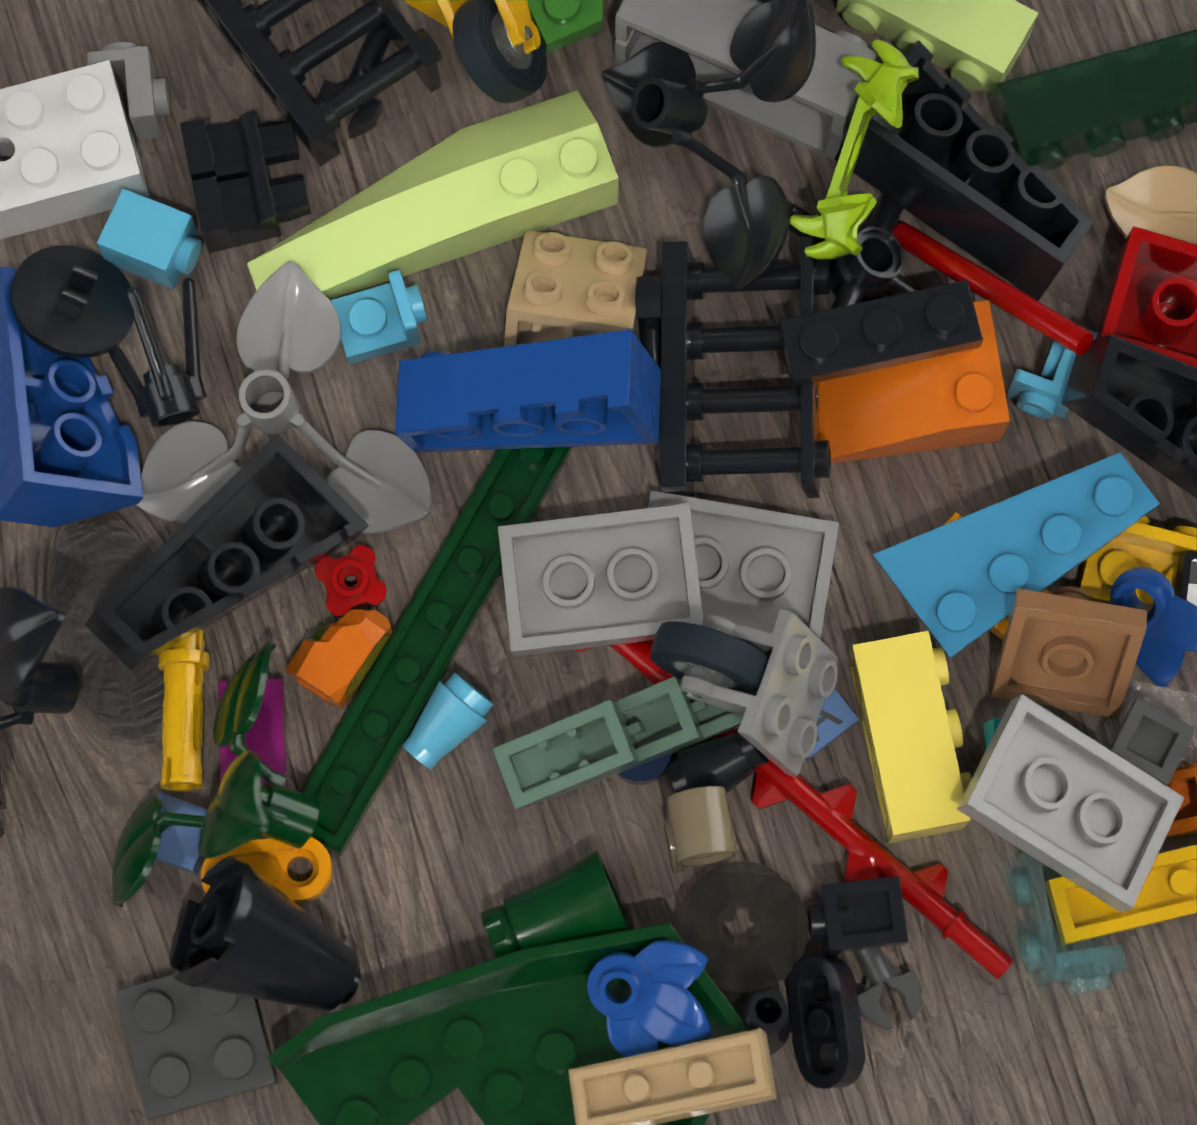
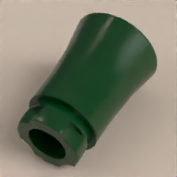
(558, 910)

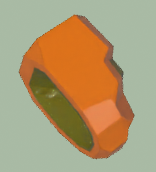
(340, 655)

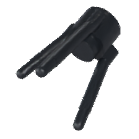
(167, 393)

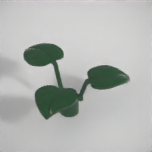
(242, 805)

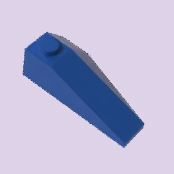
(58, 433)

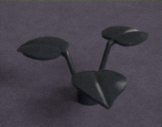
(665, 104)
(25, 679)

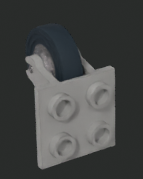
(760, 675)

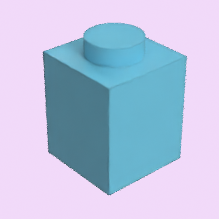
(150, 239)

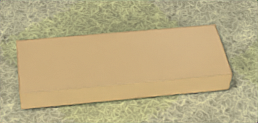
(675, 1082)

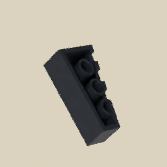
(971, 182)
(1139, 403)
(237, 546)

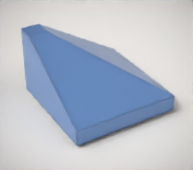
(180, 843)

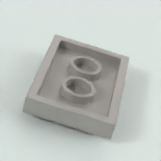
(759, 562)
(599, 578)
(1071, 803)

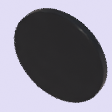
(71, 301)

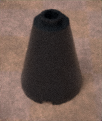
(260, 944)

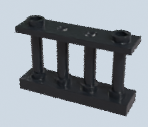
(284, 72)
(688, 401)

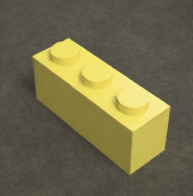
(910, 735)

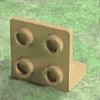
(572, 288)

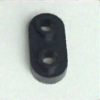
(826, 1022)

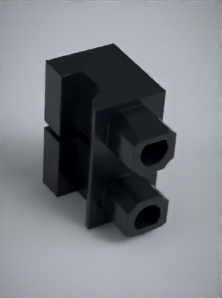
(233, 181)

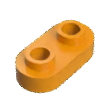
(273, 862)

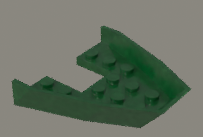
(490, 1030)

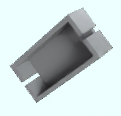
(705, 28)

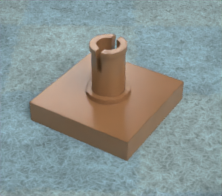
(1069, 651)

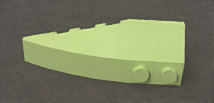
(458, 199)

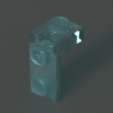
(1083, 969)

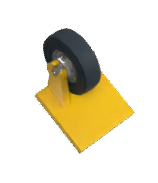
(494, 44)

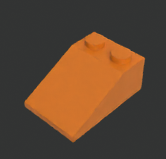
(918, 403)

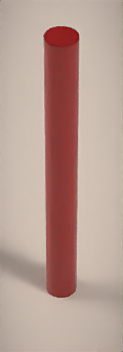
(994, 289)

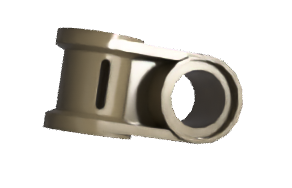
(699, 828)

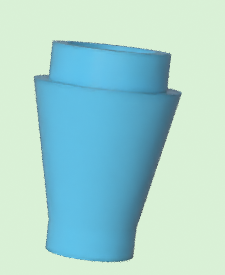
(447, 720)

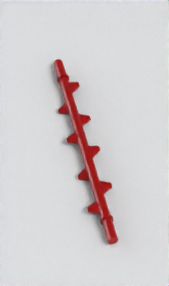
(865, 857)

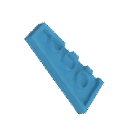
(969, 570)

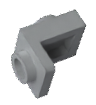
(145, 92)

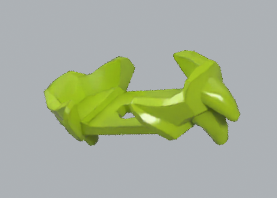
(878, 94)

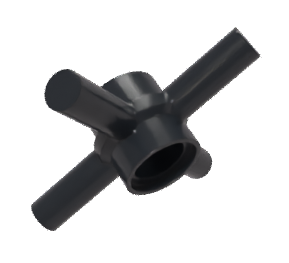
(878, 264)

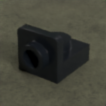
(858, 915)

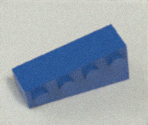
(531, 396)

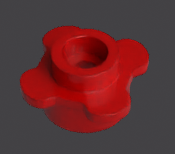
(342, 597)

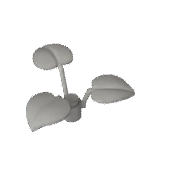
(283, 330)

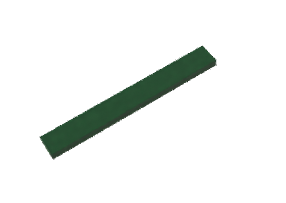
(426, 641)

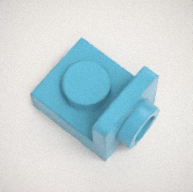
(380, 319)
(1042, 396)

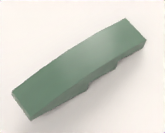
(607, 741)

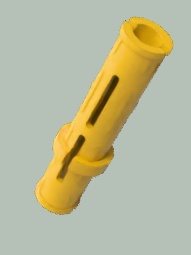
(183, 713)

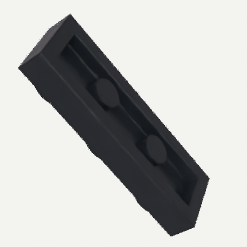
(880, 333)

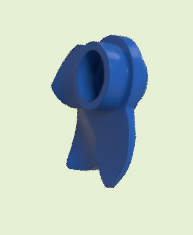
(1169, 622)
(659, 1001)

